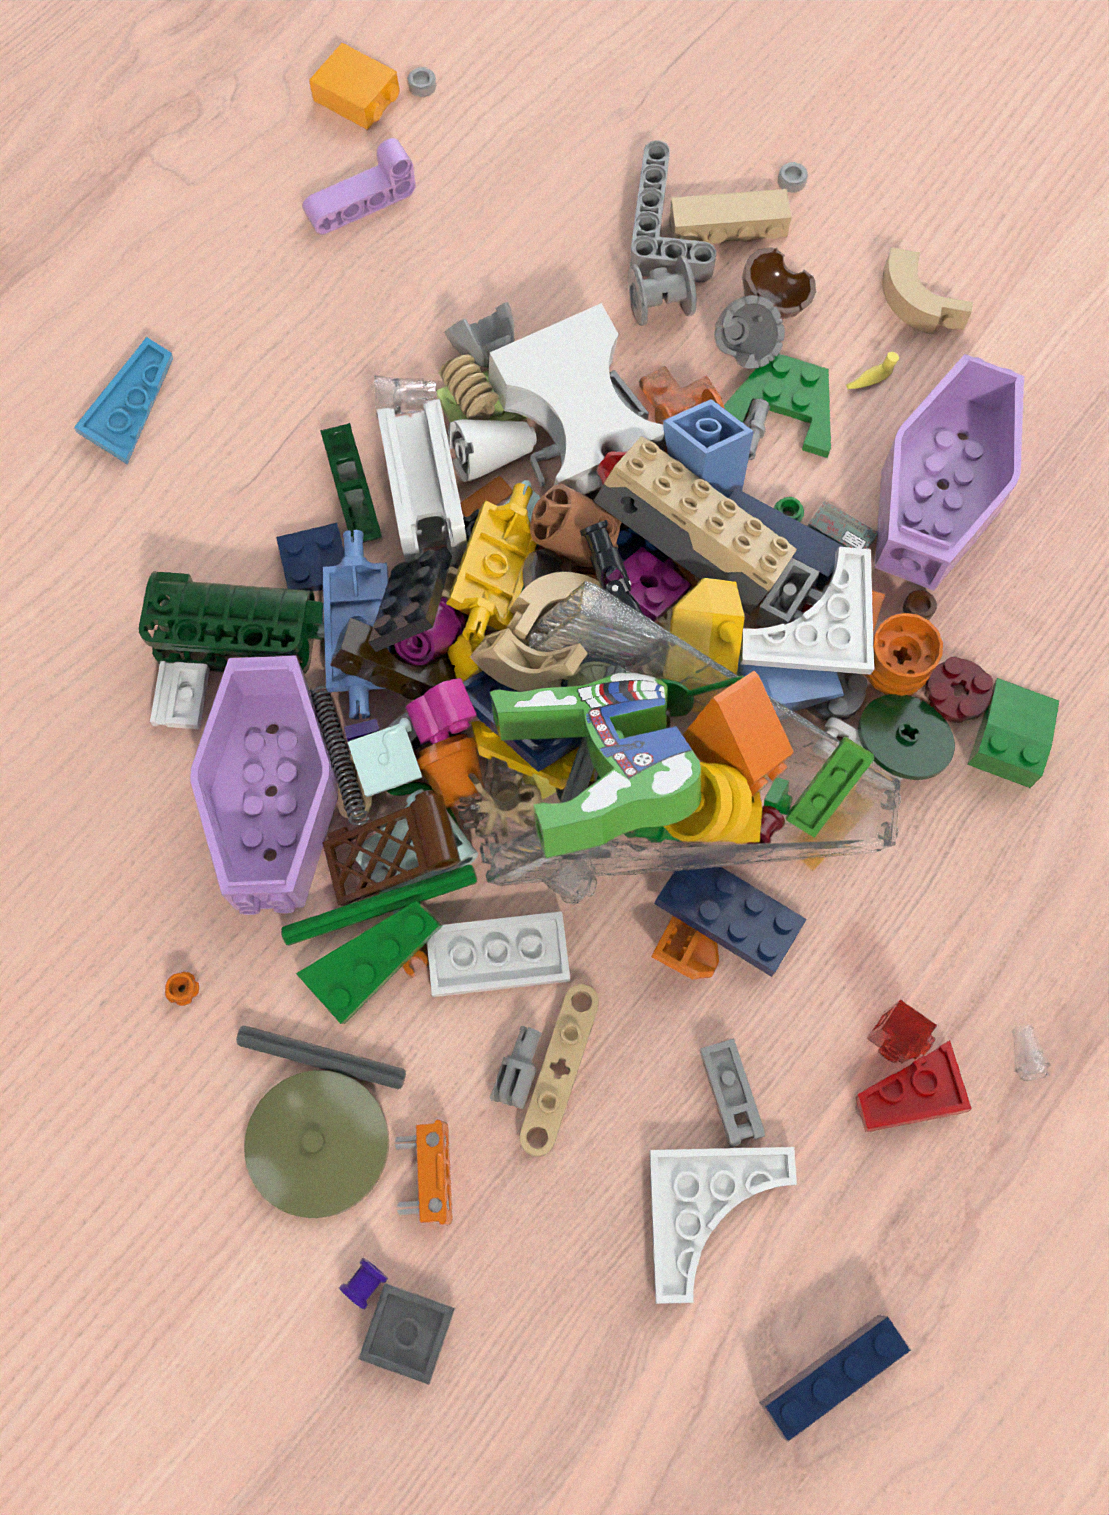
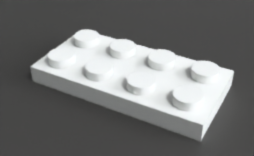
(498, 954)

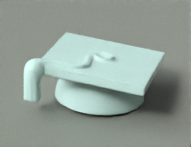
(385, 758)

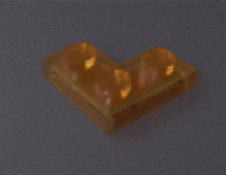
(663, 388)

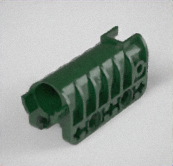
(228, 620)

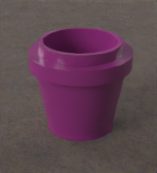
(435, 641)

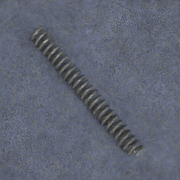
(339, 777)

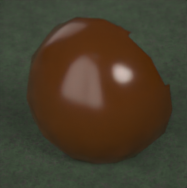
(770, 278)

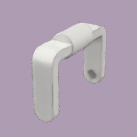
(545, 454)

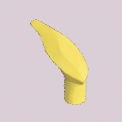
(876, 374)

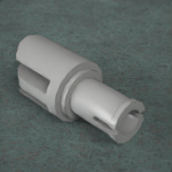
(517, 1070)

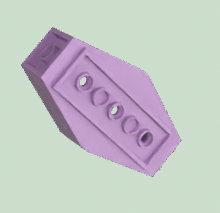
(930, 528)
(238, 765)

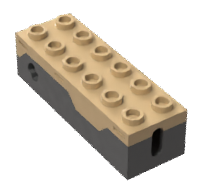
(691, 521)

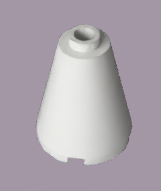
(487, 445)

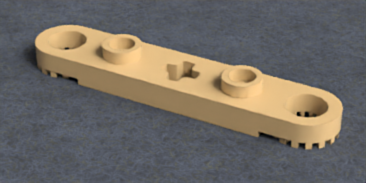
(552, 1094)

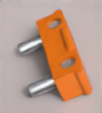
(433, 1173)

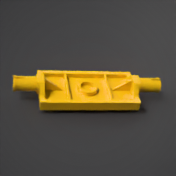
(493, 565)

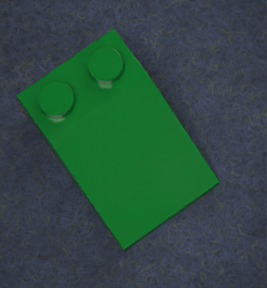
(1015, 734)

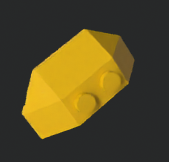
(711, 621)

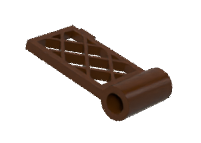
(428, 830)

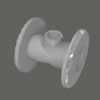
(660, 286)

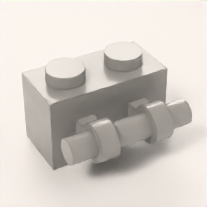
(789, 595)

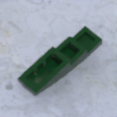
(351, 482)

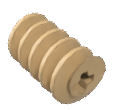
(469, 387)

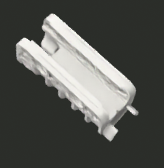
(423, 482)

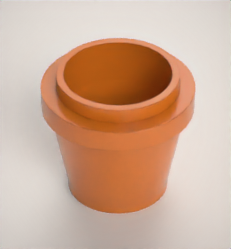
(448, 766)

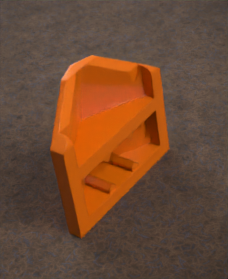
(687, 950)

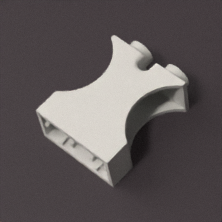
(566, 388)

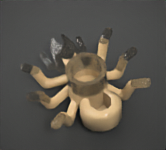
(506, 799)

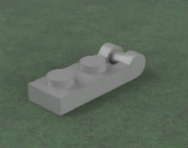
(731, 1091)

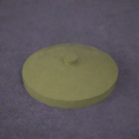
(316, 1144)

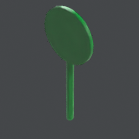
(681, 699)

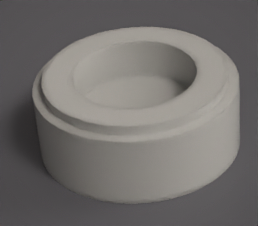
(421, 82)
(792, 177)

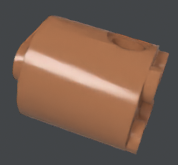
(560, 518)

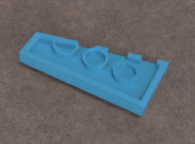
(124, 405)

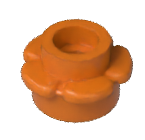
(181, 979)

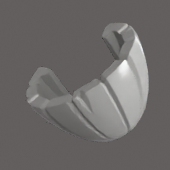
(750, 331)
(485, 336)

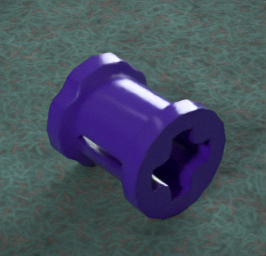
(363, 1283)

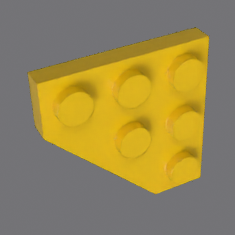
(491, 745)

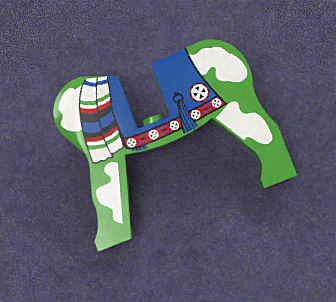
(643, 766)

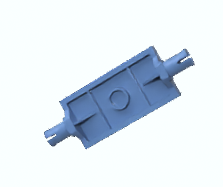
(355, 592)

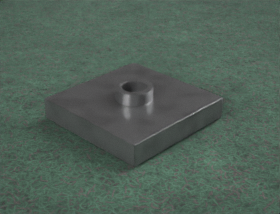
(406, 1333)

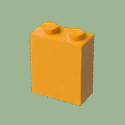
(354, 86)

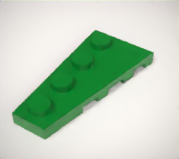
(364, 964)

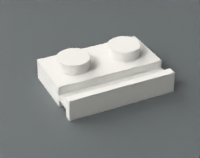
(180, 695)

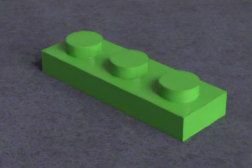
(829, 787)

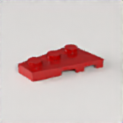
(917, 1093)

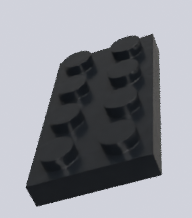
(411, 599)

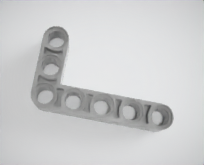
(647, 247)

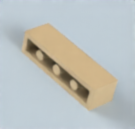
(731, 216)

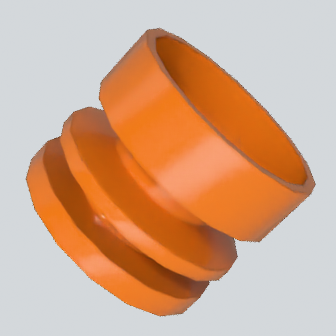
(911, 641)

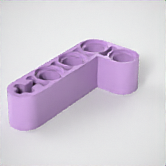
(365, 192)

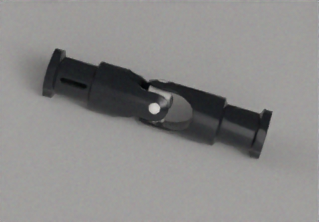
(603, 557)

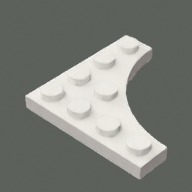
(832, 633)
(691, 1197)

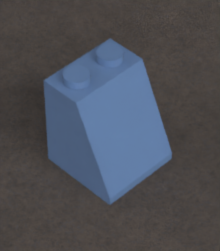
(710, 445)

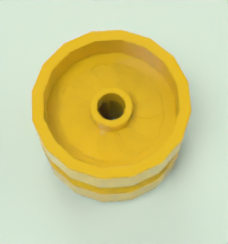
(722, 808)

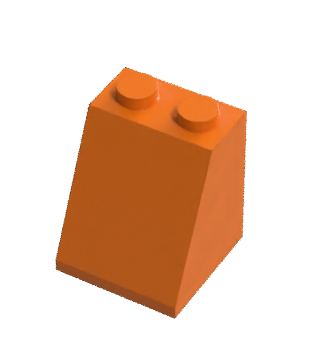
(742, 732)

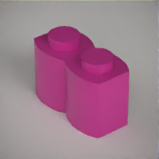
(441, 711)

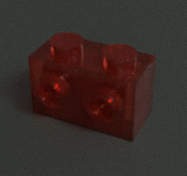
(902, 1033)

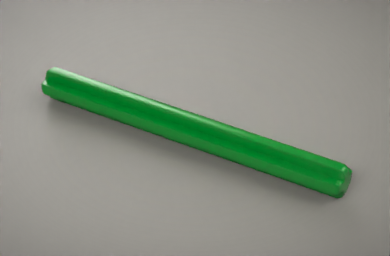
(378, 905)

